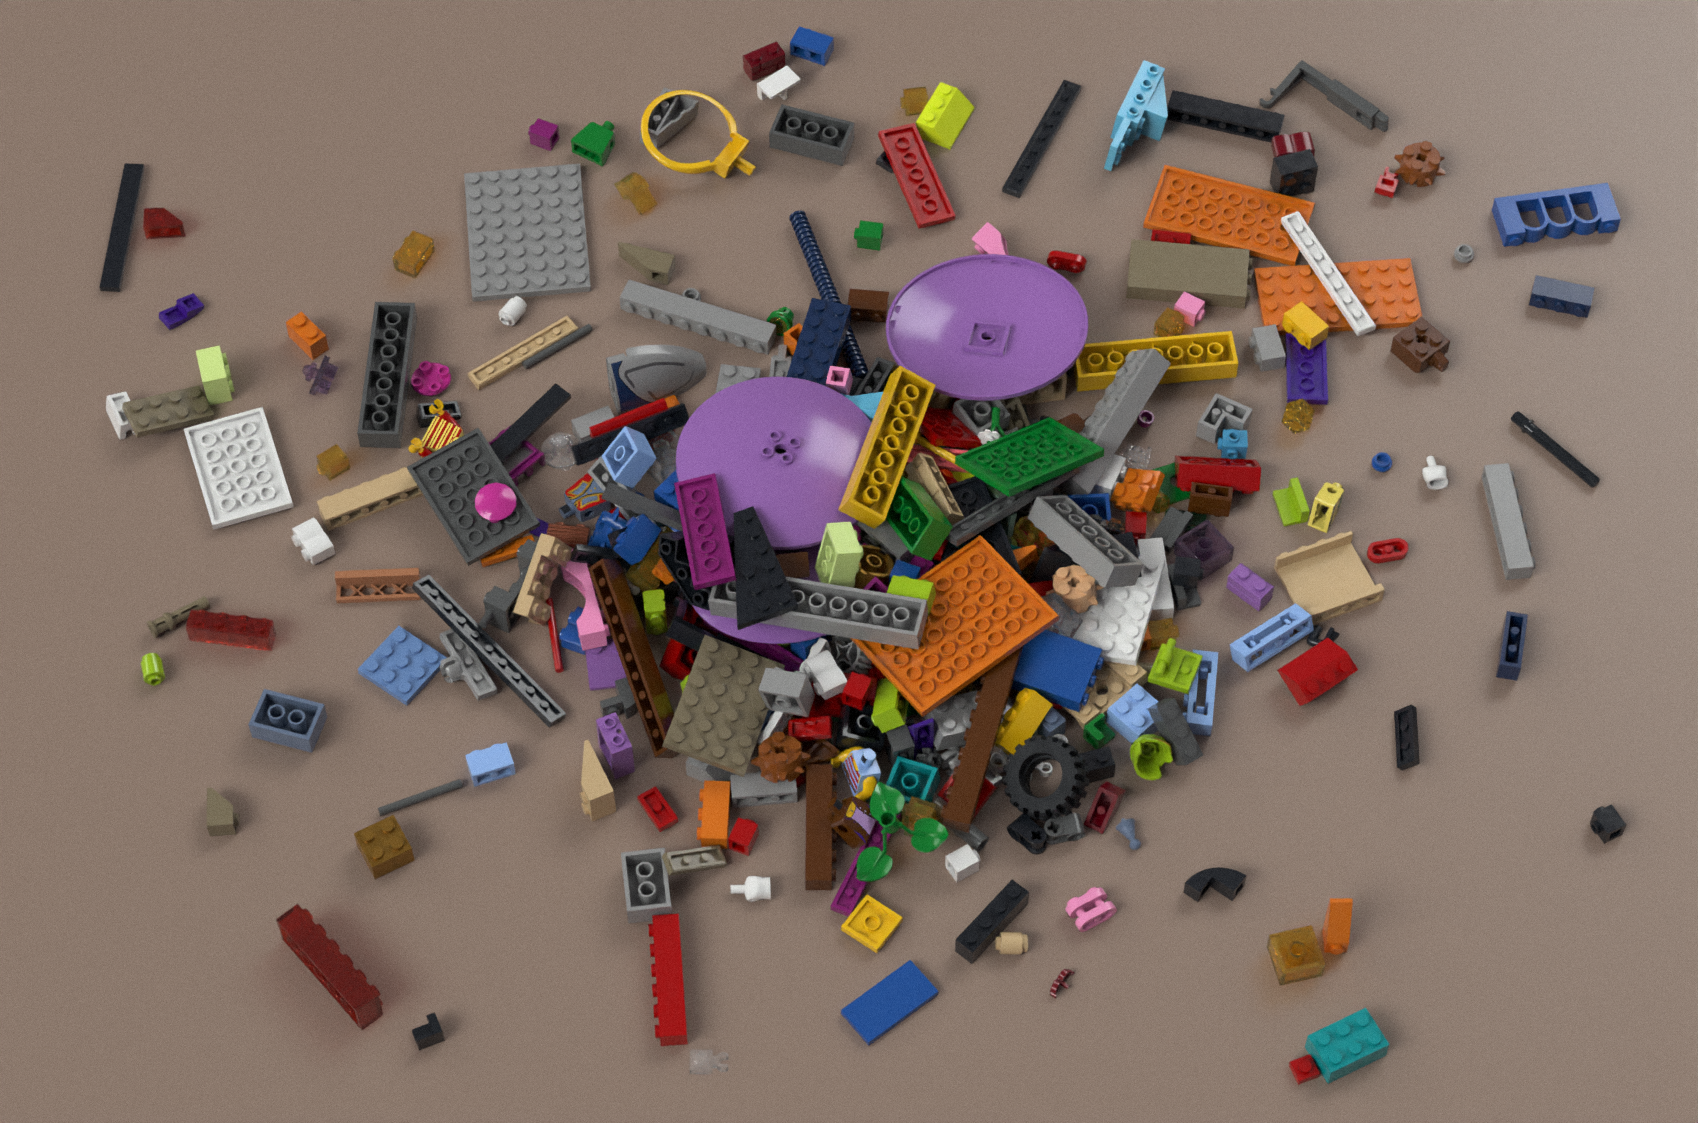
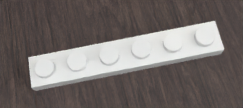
(779, 720)

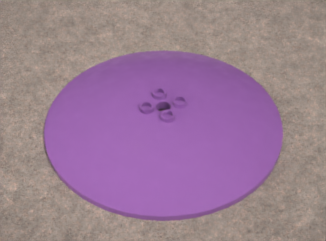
(952, 307)
(790, 491)

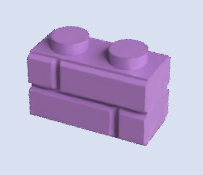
(1250, 587)

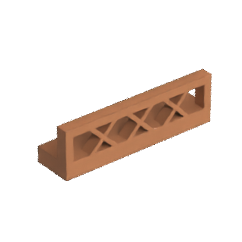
(378, 581)

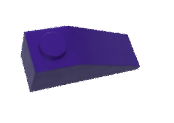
(922, 735)

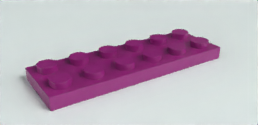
(705, 531)

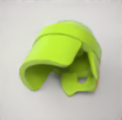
(1149, 754)

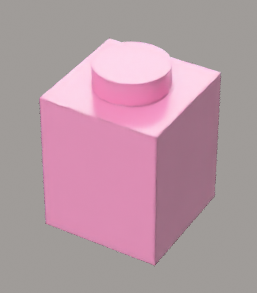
(1191, 308)
(839, 379)

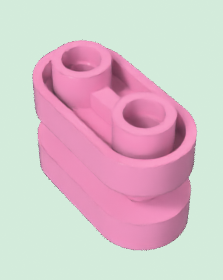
(1090, 909)

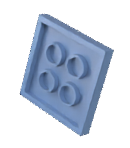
(402, 665)

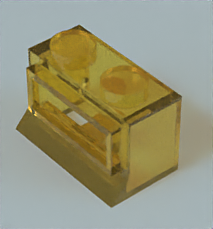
(1034, 535)

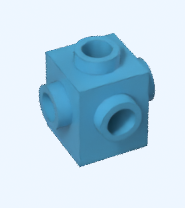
(1233, 444)

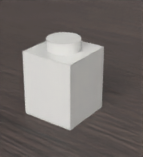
(962, 863)

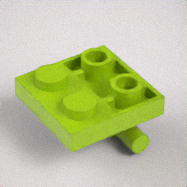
(1175, 667)

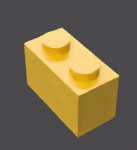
(1305, 325)

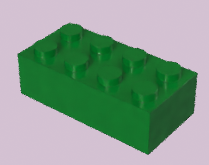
(917, 519)

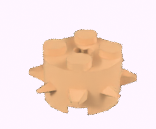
(1075, 587)

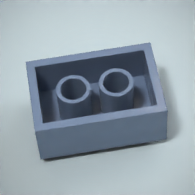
(288, 720)

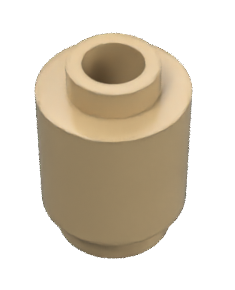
(1011, 943)

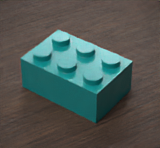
(1347, 1045)

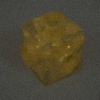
(1298, 416)

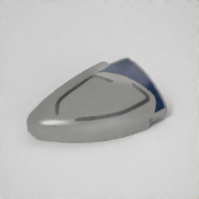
(652, 374)

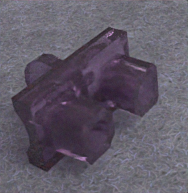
(320, 384)

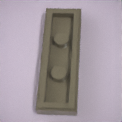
(694, 860)

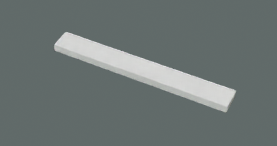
(1328, 273)

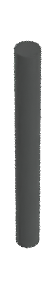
(557, 346)
(420, 797)

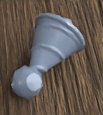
(1127, 828)

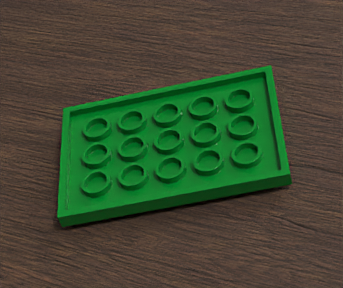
(1029, 456)

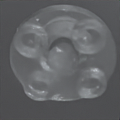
(558, 450)

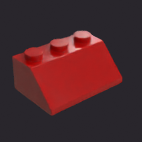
(1317, 671)

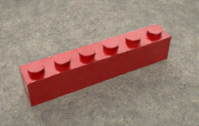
(669, 980)

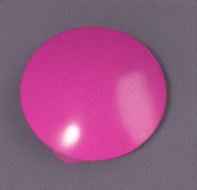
(430, 378)
(495, 502)

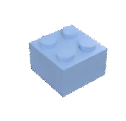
(629, 457)
(1130, 714)

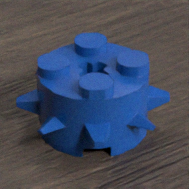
(605, 525)

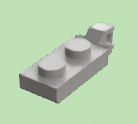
(780, 363)

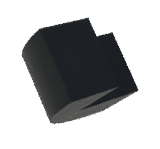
(1223, 880)

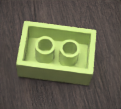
(839, 555)

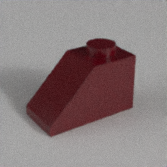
(1104, 807)

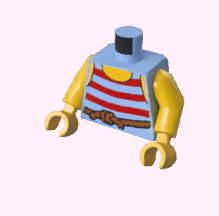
(860, 770)

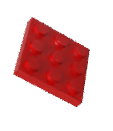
(946, 429)

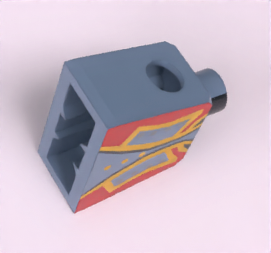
(584, 500)

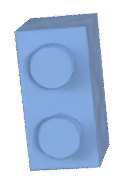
(490, 764)

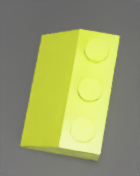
(944, 116)

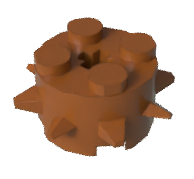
(1420, 164)
(780, 758)

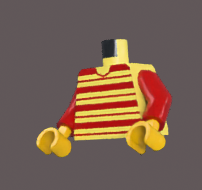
(439, 434)

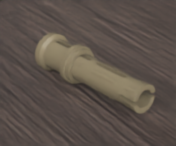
(169, 620)

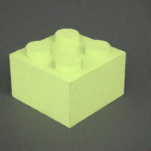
(215, 375)

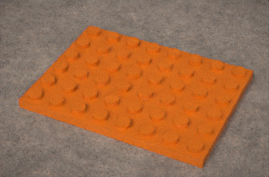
(974, 623)

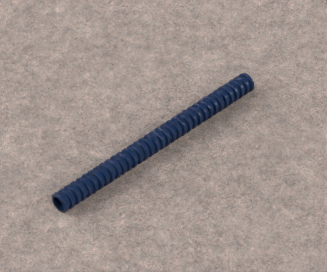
(826, 287)

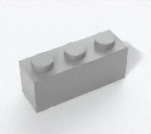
(757, 791)

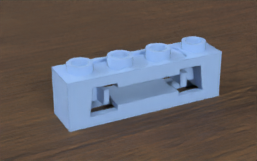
(1271, 637)
(1198, 722)

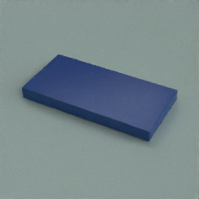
(889, 1002)

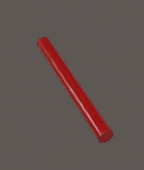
(554, 638)

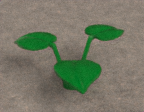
(884, 806)

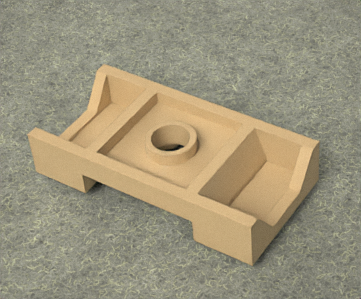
(542, 571)
(1115, 678)

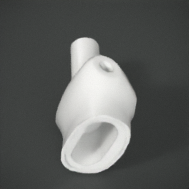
(1434, 474)
(755, 888)

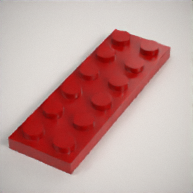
(916, 175)

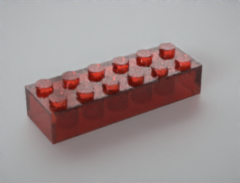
(330, 966)

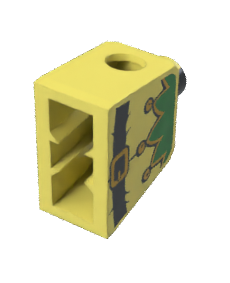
(1330, 497)

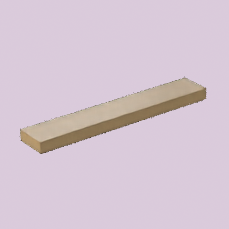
(513, 357)

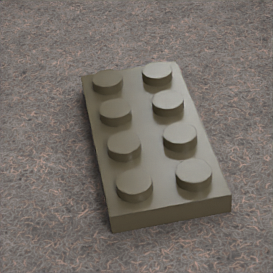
(168, 411)

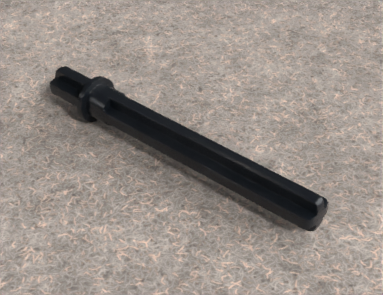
(1555, 449)

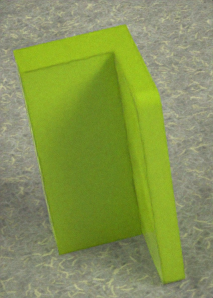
(1292, 503)

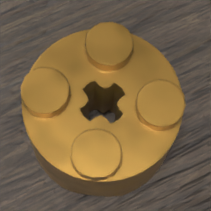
(873, 565)

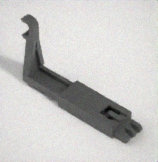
(1336, 93)

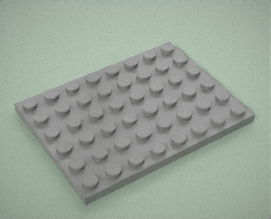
(526, 232)

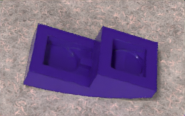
(185, 309)

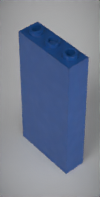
(1058, 669)

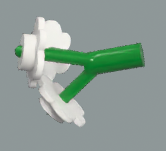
(990, 435)

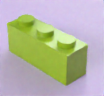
(889, 707)

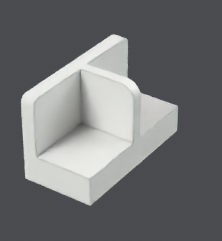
(777, 84)

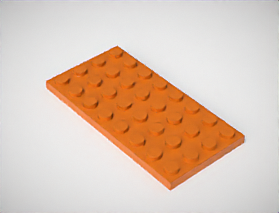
(1226, 214)
(1382, 287)

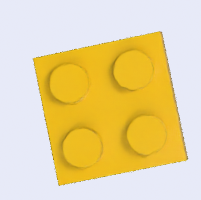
(871, 923)

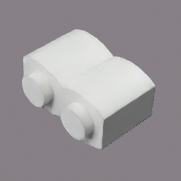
(313, 541)
(825, 674)

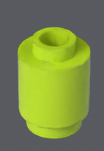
(152, 669)

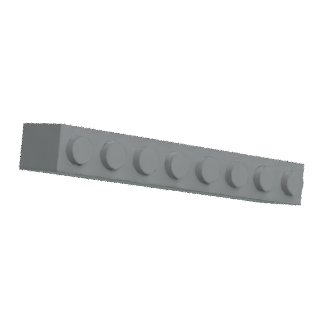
(698, 317)

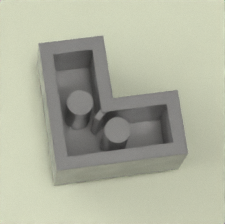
(1220, 415)

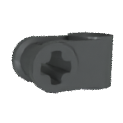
(1064, 829)

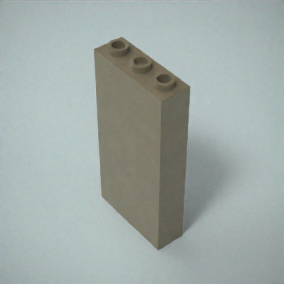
(1208, 272)

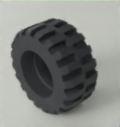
(1024, 762)

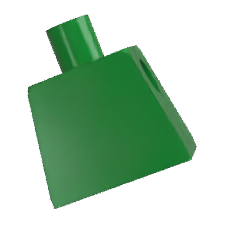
(594, 142)

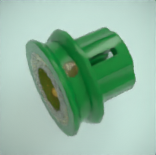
(780, 317)

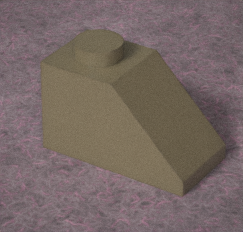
(220, 815)

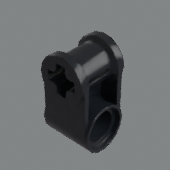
(1028, 834)

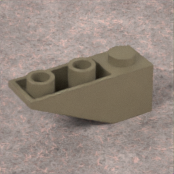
(650, 263)

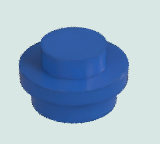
(1382, 462)

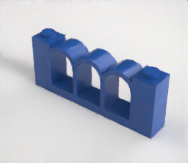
(1514, 232)

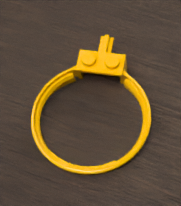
(723, 164)

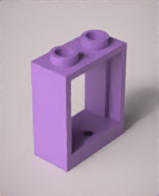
(615, 745)

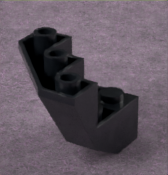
(674, 555)

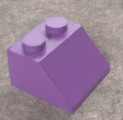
(604, 666)

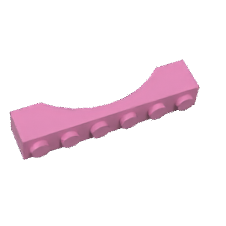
(990, 241)
(590, 623)

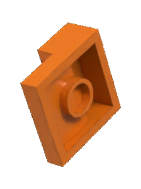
(1137, 490)

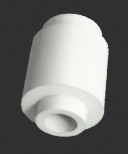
(512, 311)

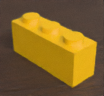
(1021, 720)

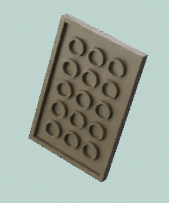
(721, 707)

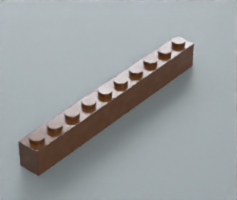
(634, 652)
(979, 743)

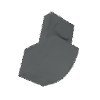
(622, 702)

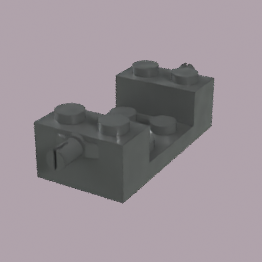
(500, 603)

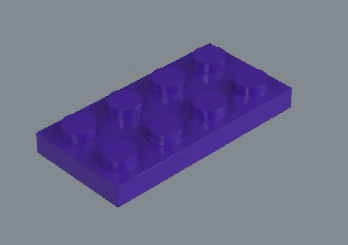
(1306, 372)

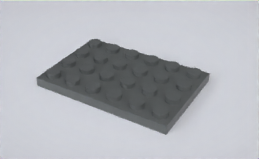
(450, 485)

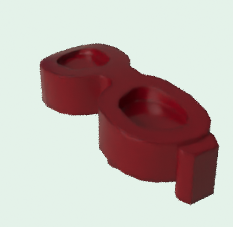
(1064, 974)

